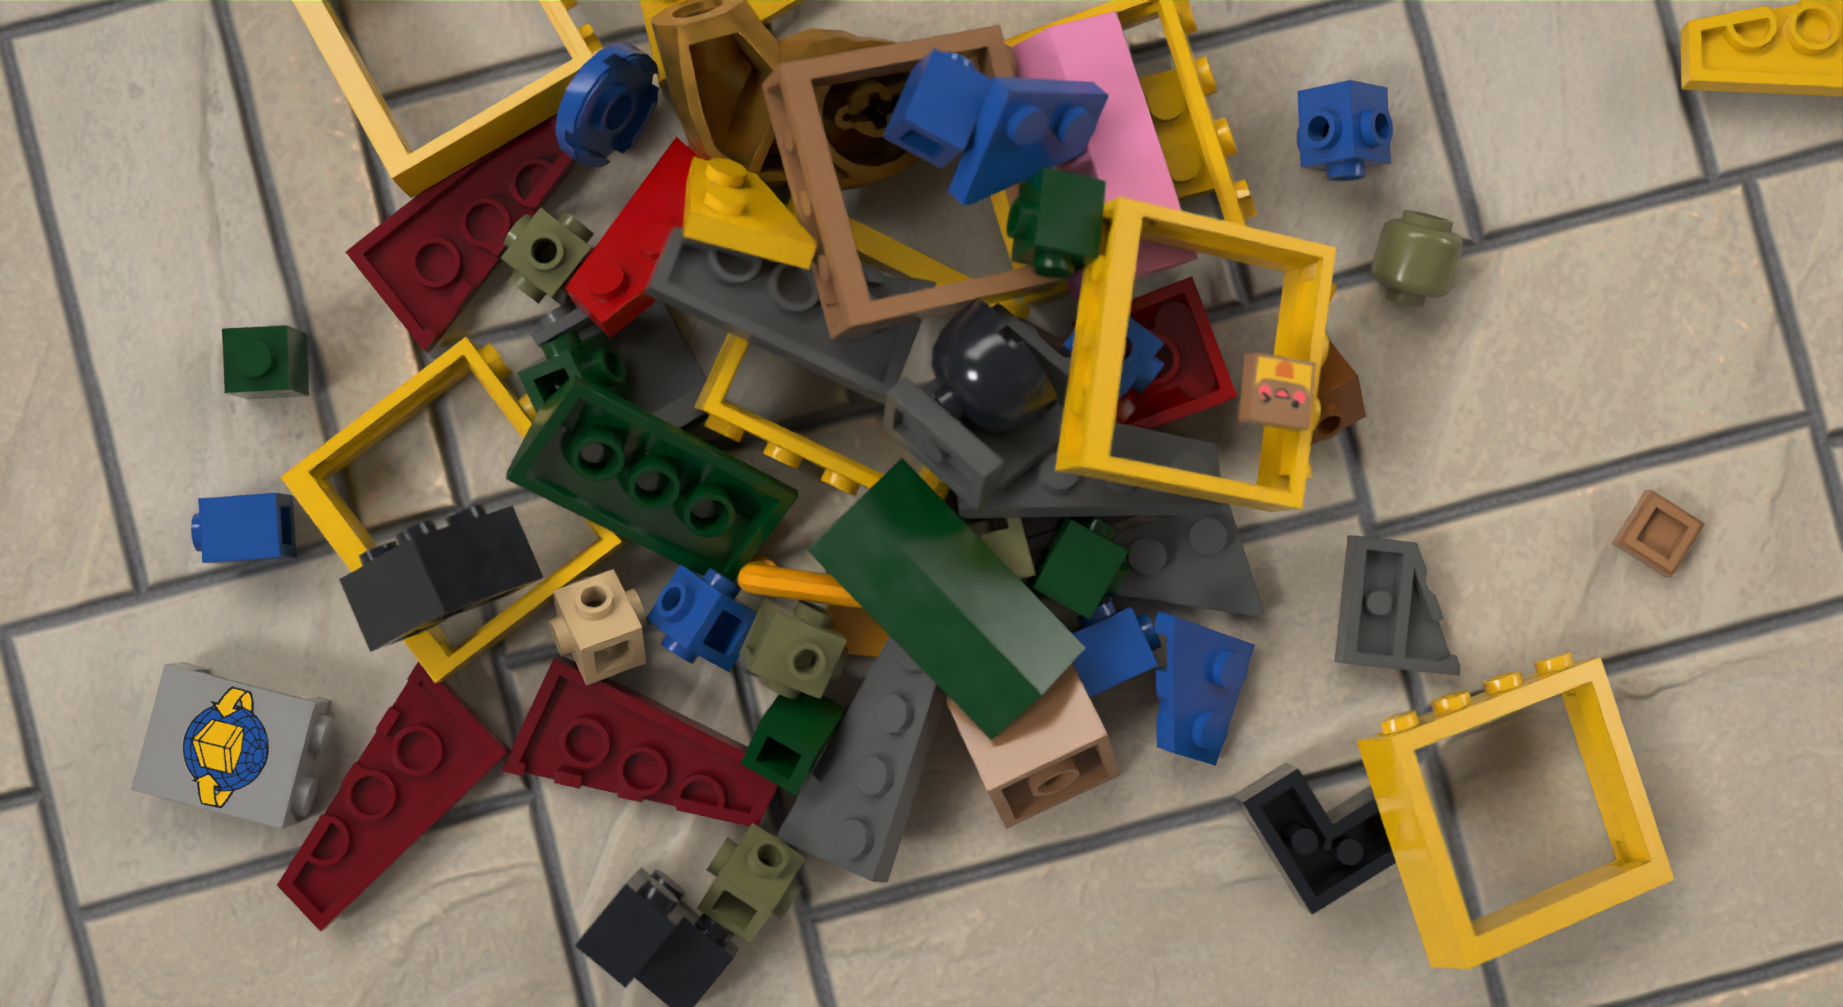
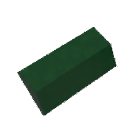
(648, 480)
(946, 599)

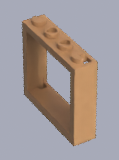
(819, 197)

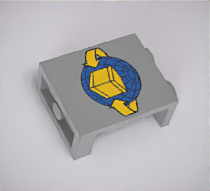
(232, 747)

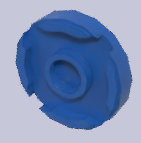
(607, 104)

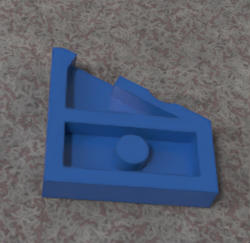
(1023, 129)
(1198, 687)

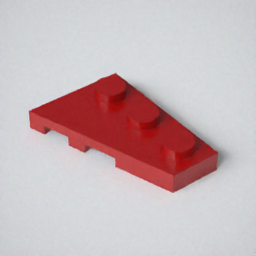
(616, 272)

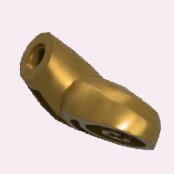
(715, 74)

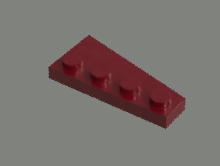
(453, 234)
(634, 748)
(405, 781)

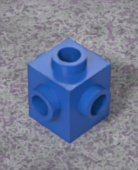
(1344, 129)
(702, 617)

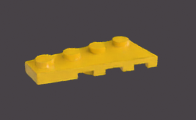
(1766, 50)

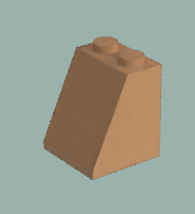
(1044, 754)

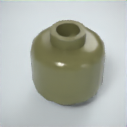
(1416, 257)

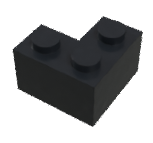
(439, 573)
(1314, 849)
(658, 941)

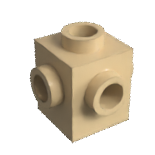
(599, 626)

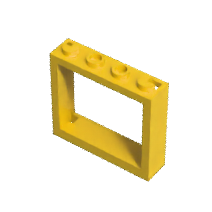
(1196, 83)
(468, 141)
(1102, 336)
(789, 446)
(349, 538)
(1418, 845)

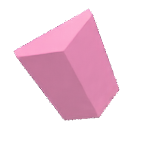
(1125, 141)

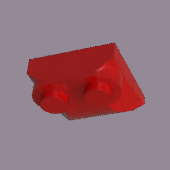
(1193, 367)

